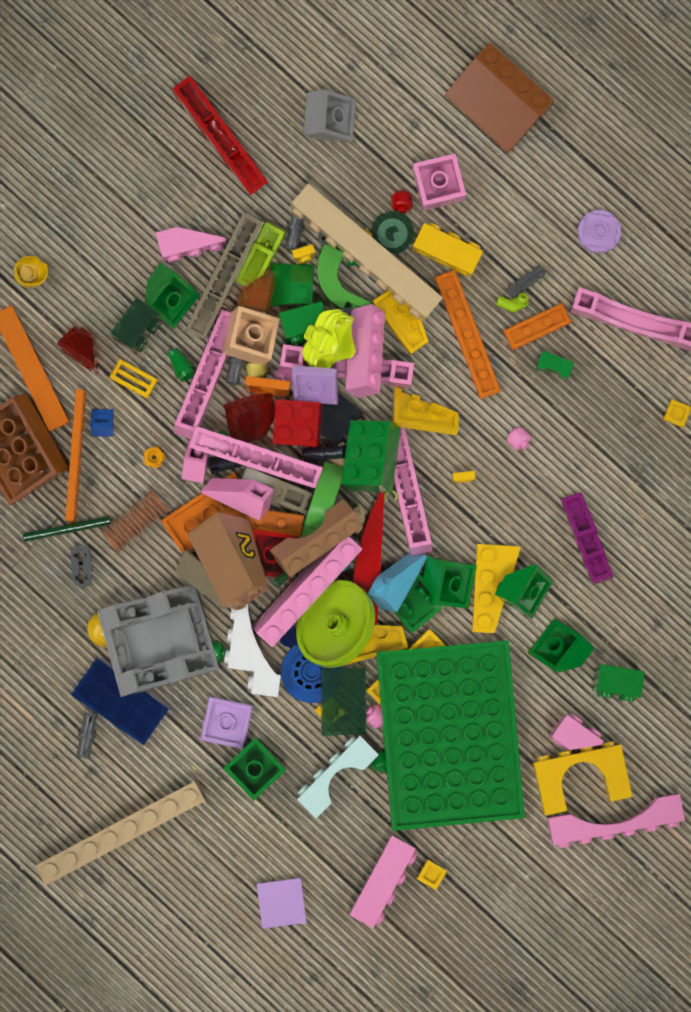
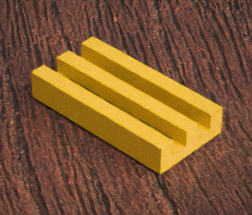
(149, 387)

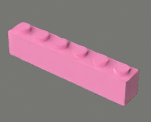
(304, 591)

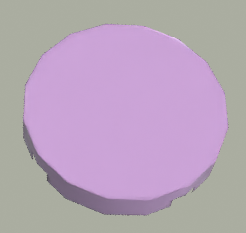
(599, 231)

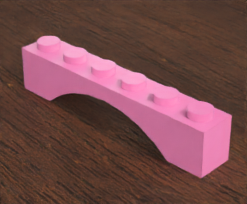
(604, 310)
(392, 372)
(660, 811)

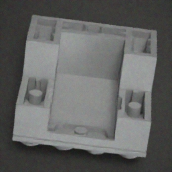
(157, 640)

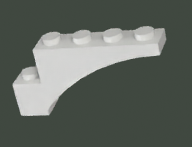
(247, 656)

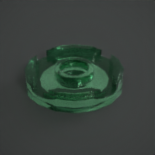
(393, 231)

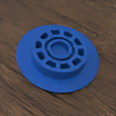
(308, 672)

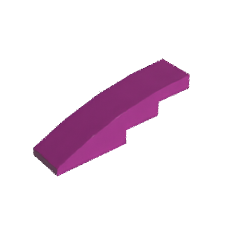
(586, 538)

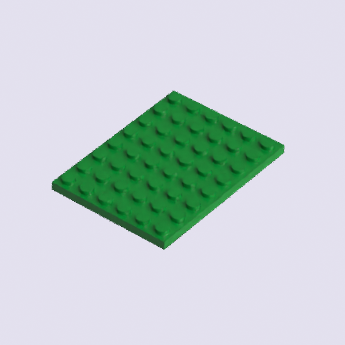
(450, 735)

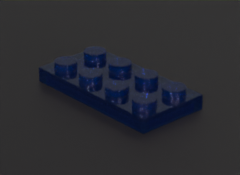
(134, 714)

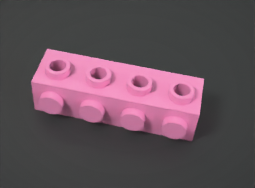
(364, 368)
(382, 882)

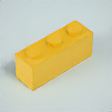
(447, 249)

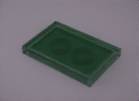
(343, 701)

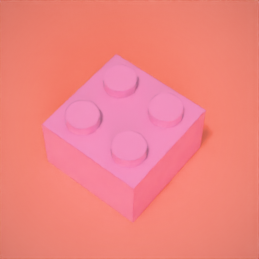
(439, 182)

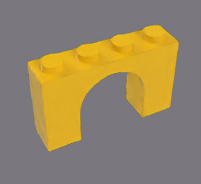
(551, 771)

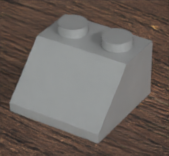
(329, 116)

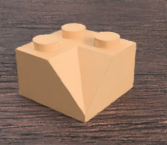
(250, 336)

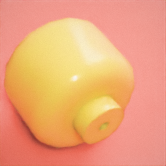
(256, 370)

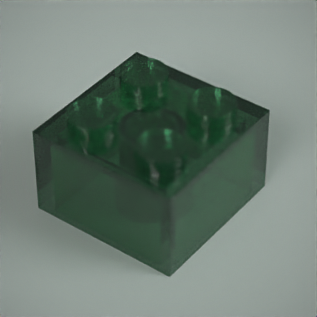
(136, 327)

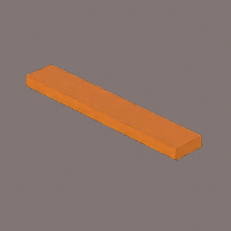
(467, 334)
(31, 370)
(75, 457)

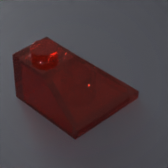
(80, 348)
(250, 417)

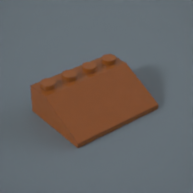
(499, 98)
(26, 451)

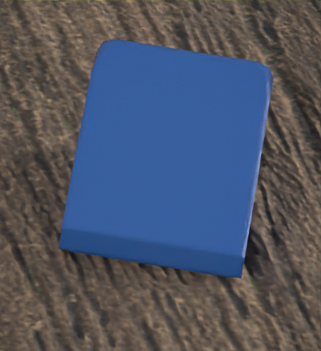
(102, 422)

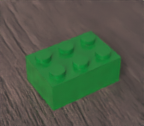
(371, 456)

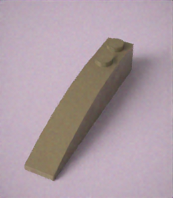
(225, 275)

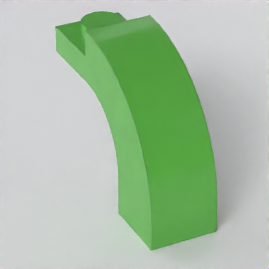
(327, 270)
(323, 497)

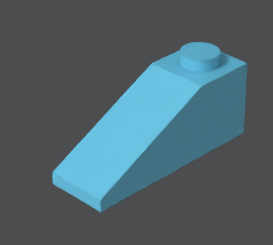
(395, 582)

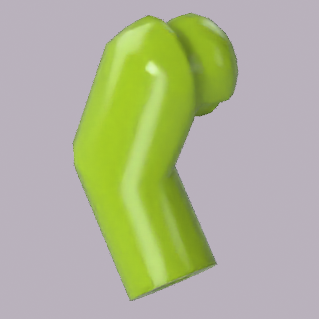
(514, 304)

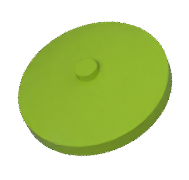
(336, 625)

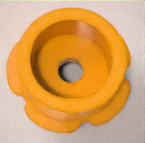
(155, 463)

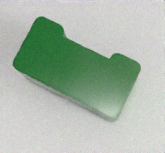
(555, 365)

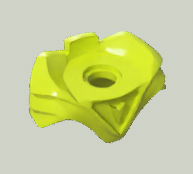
(329, 339)

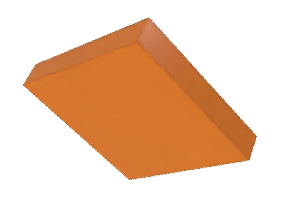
(265, 385)

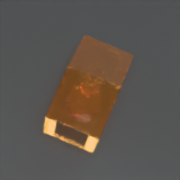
(258, 294)

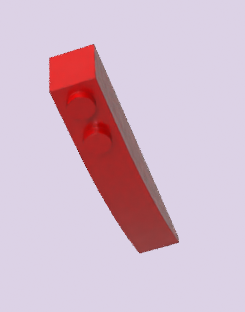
(218, 135)
(369, 559)

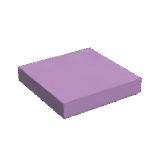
(315, 384)
(226, 722)
(281, 903)

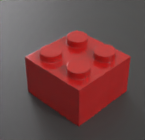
(297, 423)
(265, 542)

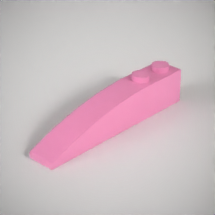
(204, 380)
(255, 457)
(410, 500)

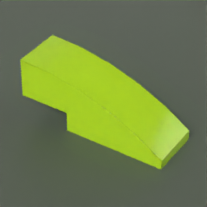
(262, 253)

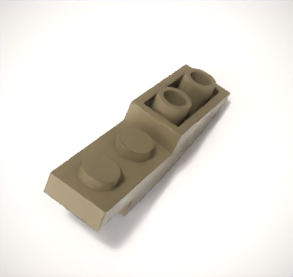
(283, 492)

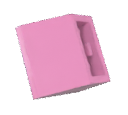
(572, 735)

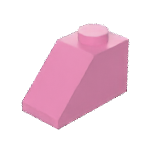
(195, 465)

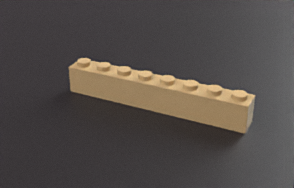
(366, 252)
(120, 833)

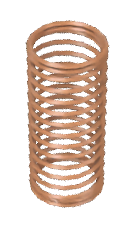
(154, 497)

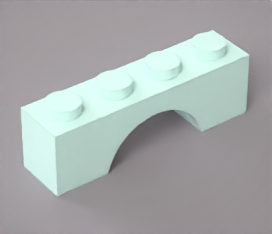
(357, 755)

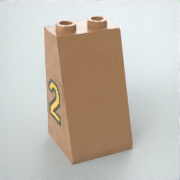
(230, 559)

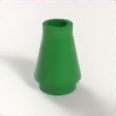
(181, 365)

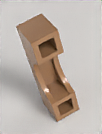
(298, 553)

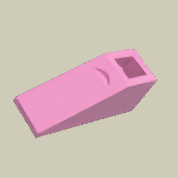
(182, 242)
(243, 495)

